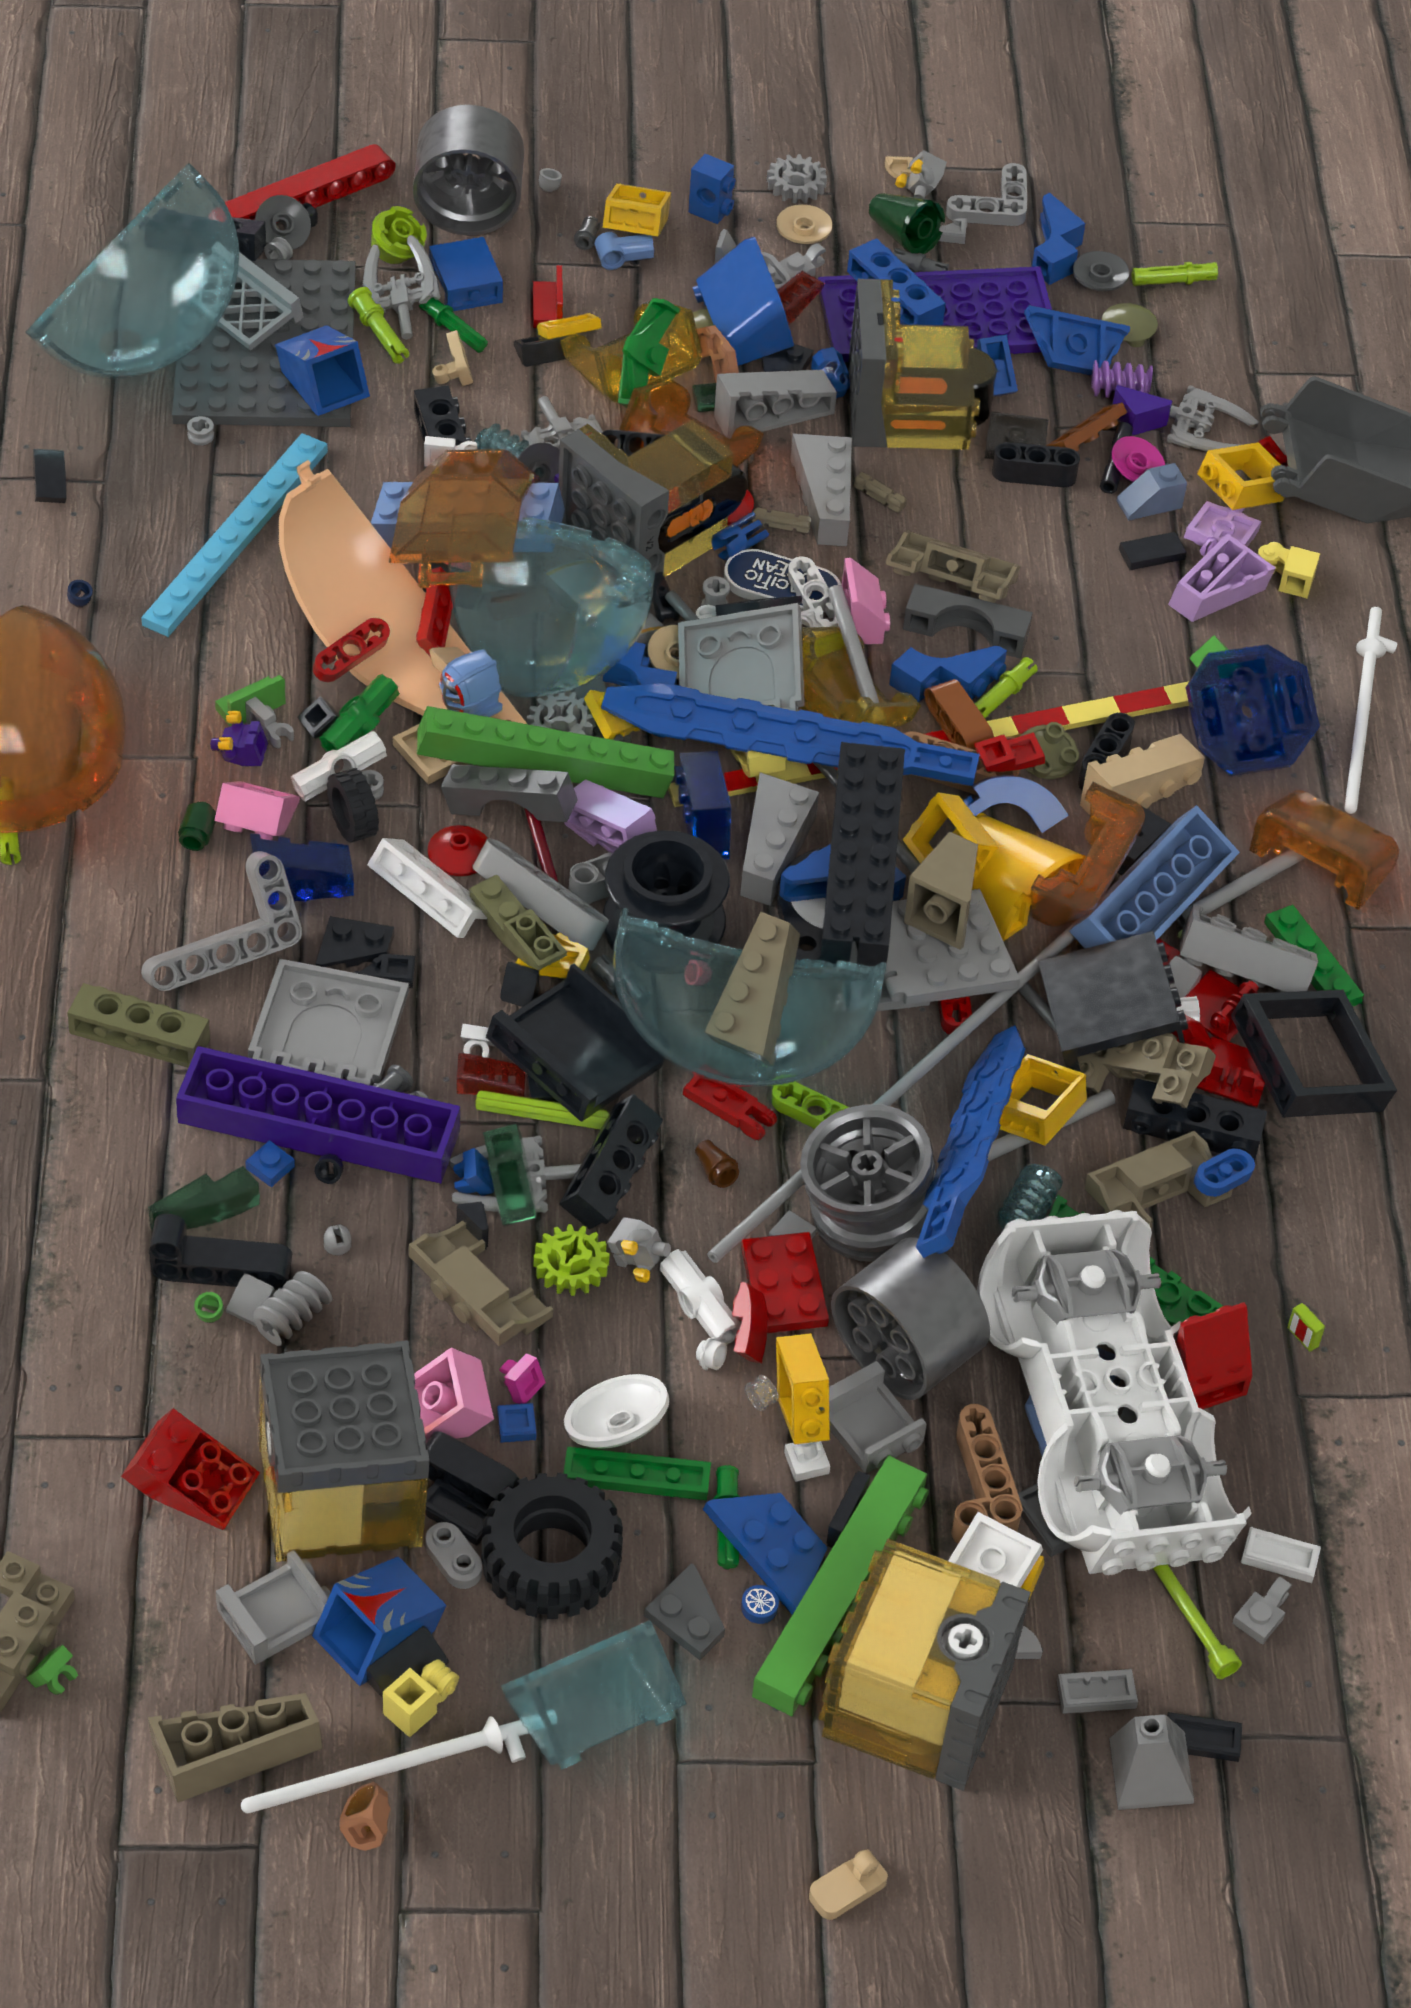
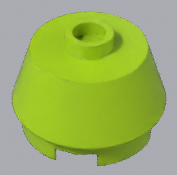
(391, 232)

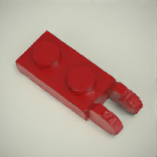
(731, 1105)

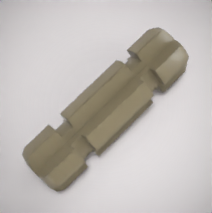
(880, 492)
(783, 520)

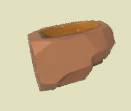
(366, 1817)

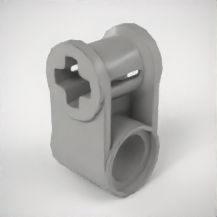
(588, 879)

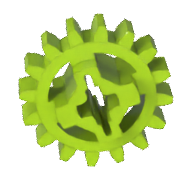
(571, 1260)

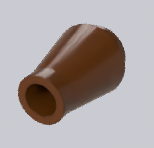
(718, 1165)

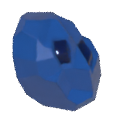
(833, 365)

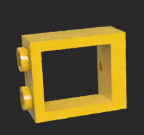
(634, 214)
(1254, 461)
(938, 810)
(1036, 1123)
(802, 1388)

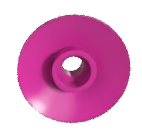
(1134, 456)

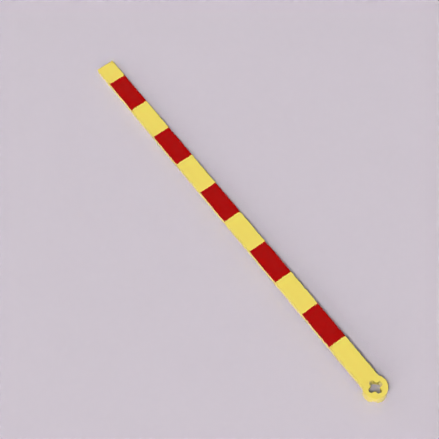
(1068, 716)

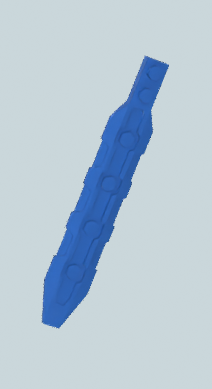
(776, 731)
(970, 1140)

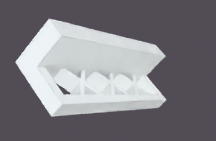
(426, 885)

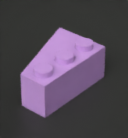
(1221, 579)
(608, 817)

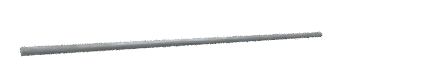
(896, 1091)

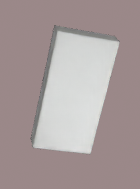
(1281, 1554)

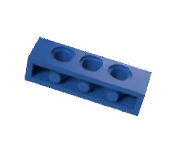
(917, 301)

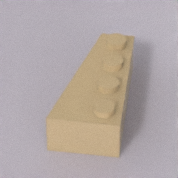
(1148, 773)

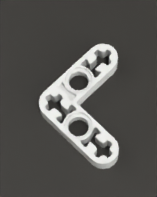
(813, 608)

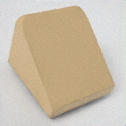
(443, 655)

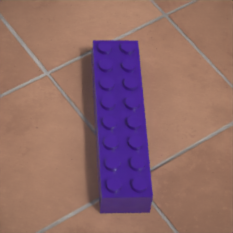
(318, 1114)

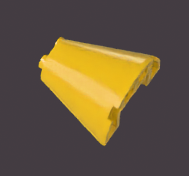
(1013, 869)

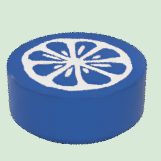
(760, 1604)

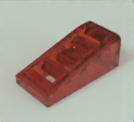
(800, 302)
(480, 1065)

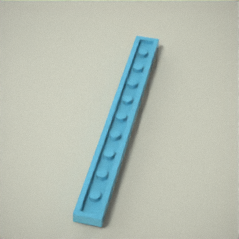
(232, 537)

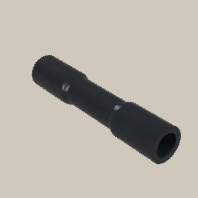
(1111, 474)

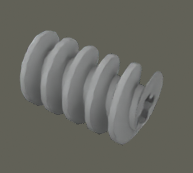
(289, 1305)

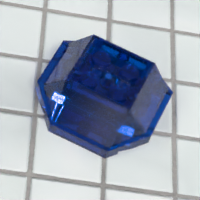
(1274, 691)

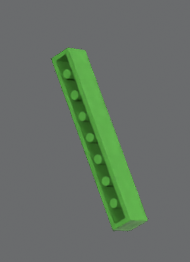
(525, 746)
(819, 1618)

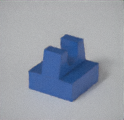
(475, 1172)

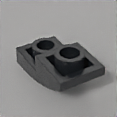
(49, 475)

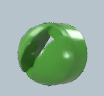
(212, 1302)

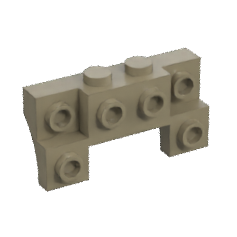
(945, 561)
(1158, 1059)
(1152, 1177)
(472, 1288)
(27, 1618)

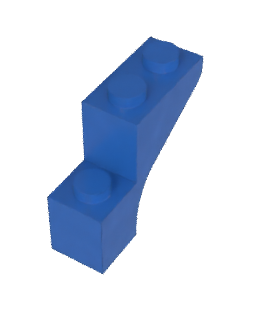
(1062, 234)
(635, 670)
(974, 671)
(809, 878)

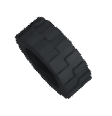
(352, 805)

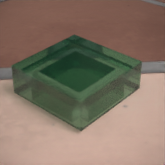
(704, 396)

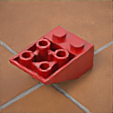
(1217, 1354)
(190, 1471)

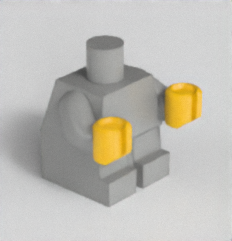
(924, 176)
(637, 1245)

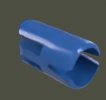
(736, 538)

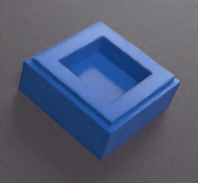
(516, 1422)

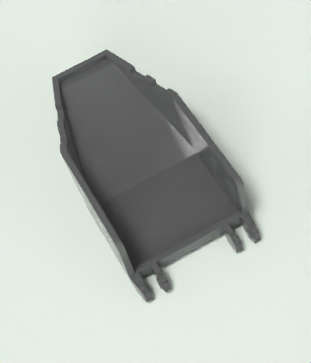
(1343, 451)

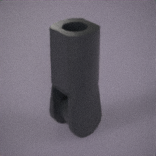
(662, 607)

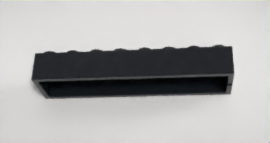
(863, 854)

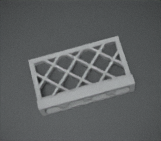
(271, 292)

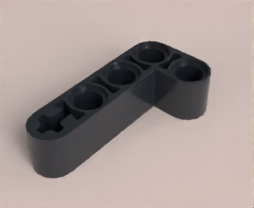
(213, 1260)

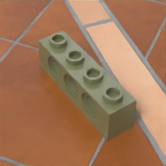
(137, 1025)

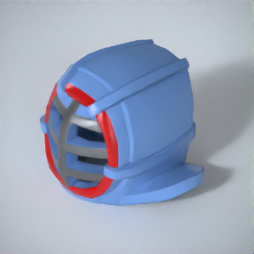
(475, 682)

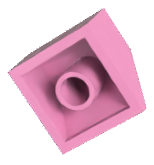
(865, 602)
(255, 809)
(453, 1395)

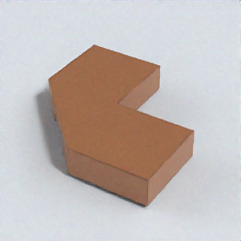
(719, 349)

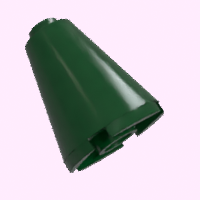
(908, 220)

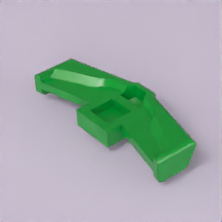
(642, 348)

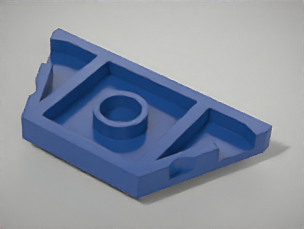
(1074, 340)
(771, 1541)

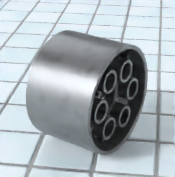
(466, 190)
(911, 1318)

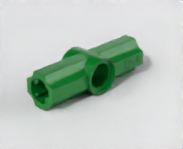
(360, 714)

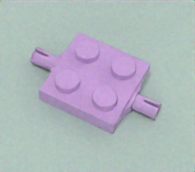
(1216, 521)

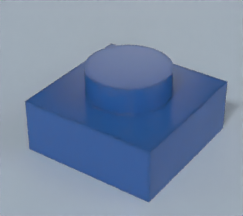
(270, 1163)

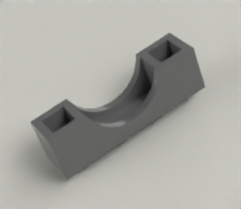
(936, 609)
(542, 792)

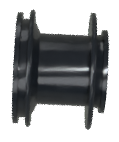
(670, 882)

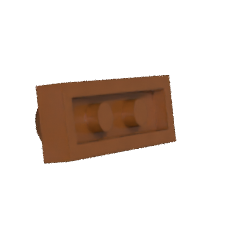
(1089, 428)

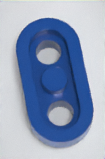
(1218, 1173)

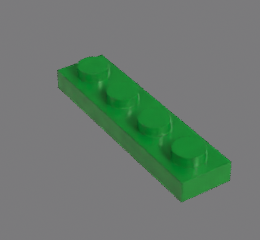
(1329, 974)
(639, 1473)

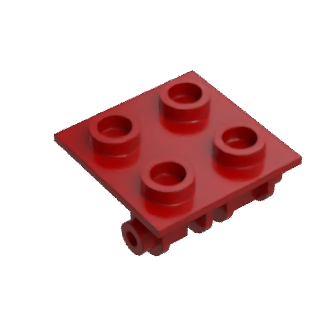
(1217, 1001)
(1234, 1074)

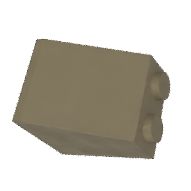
(942, 890)

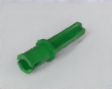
(444, 316)
(726, 1488)

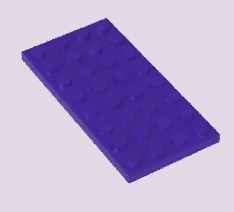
(982, 299)

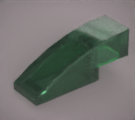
(510, 1174)
(208, 1201)

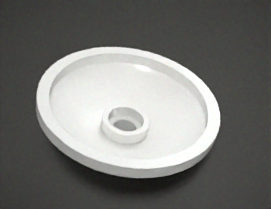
(616, 1411)

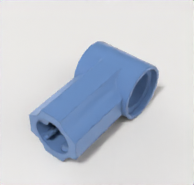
(616, 250)

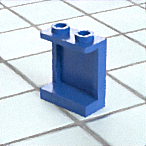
(467, 273)

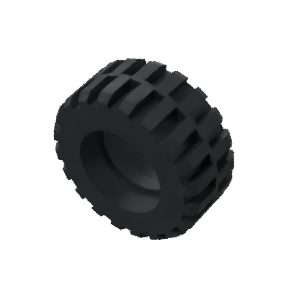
(551, 1586)

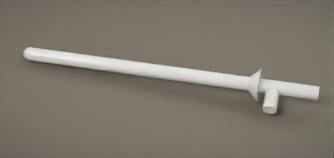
(1371, 649)
(490, 1736)

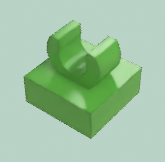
(50, 1667)

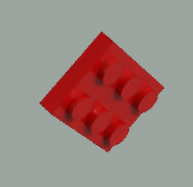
(789, 1279)

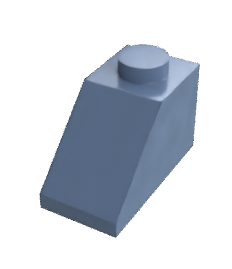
(1154, 492)

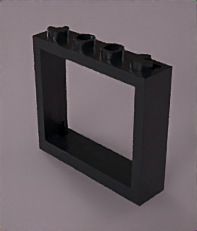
(1280, 1077)

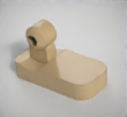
(457, 368)
(848, 1885)

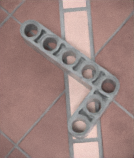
(237, 937)

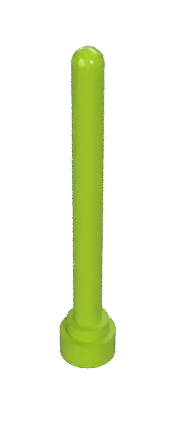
(1222, 1661)

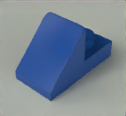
(998, 349)

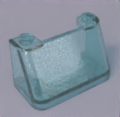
(596, 1694)

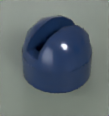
(75, 589)

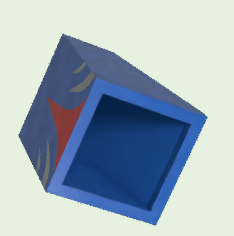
(324, 368)
(374, 1614)

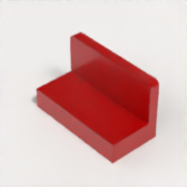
(548, 299)

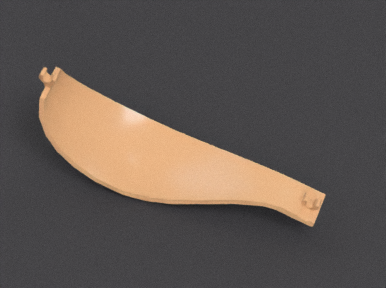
(345, 577)

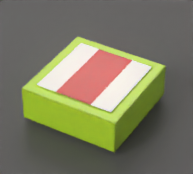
(1306, 1327)

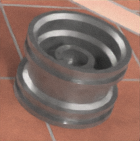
(859, 1181)

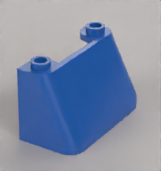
(745, 303)

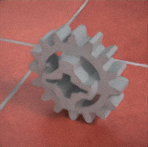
(796, 178)
(562, 714)

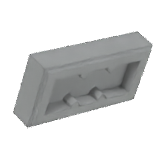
(1097, 1691)

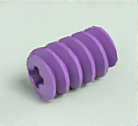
(1109, 378)

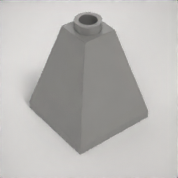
(1151, 1764)

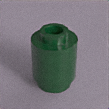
(197, 826)

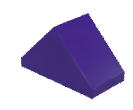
(1144, 410)

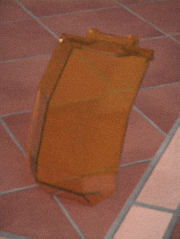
(462, 512)

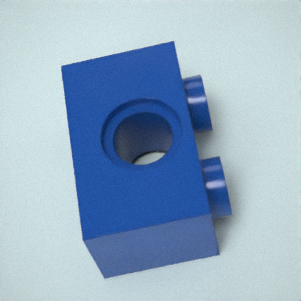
(711, 189)

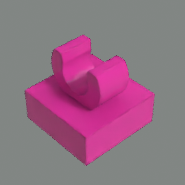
(523, 1378)

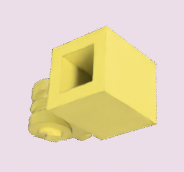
(1295, 566)
(414, 1699)

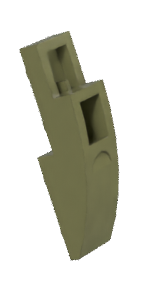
(515, 926)

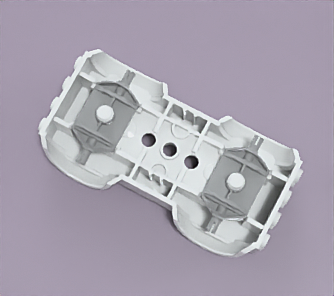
(1106, 1485)

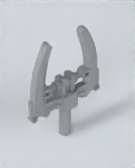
(401, 297)
(1188, 416)
(557, 427)
(538, 1175)

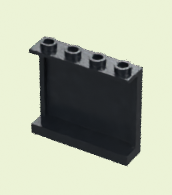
(1111, 996)
(576, 1044)

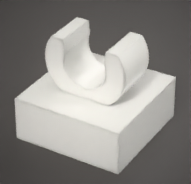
(475, 1036)
(807, 1460)

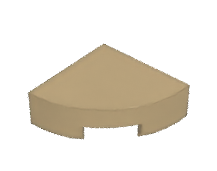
(898, 165)

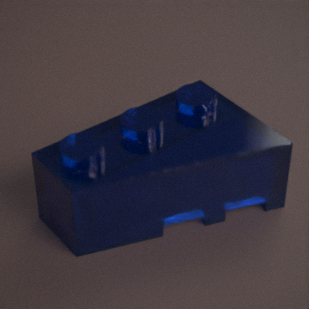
(705, 799)
(312, 870)

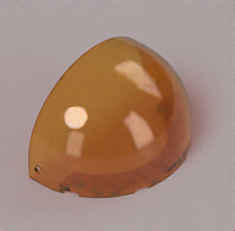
(56, 721)

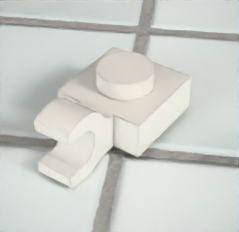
(436, 446)

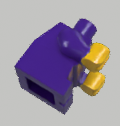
(240, 742)

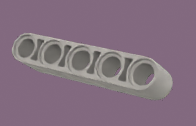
(542, 894)

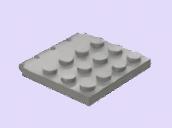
(745, 656)
(931, 970)
(329, 1021)

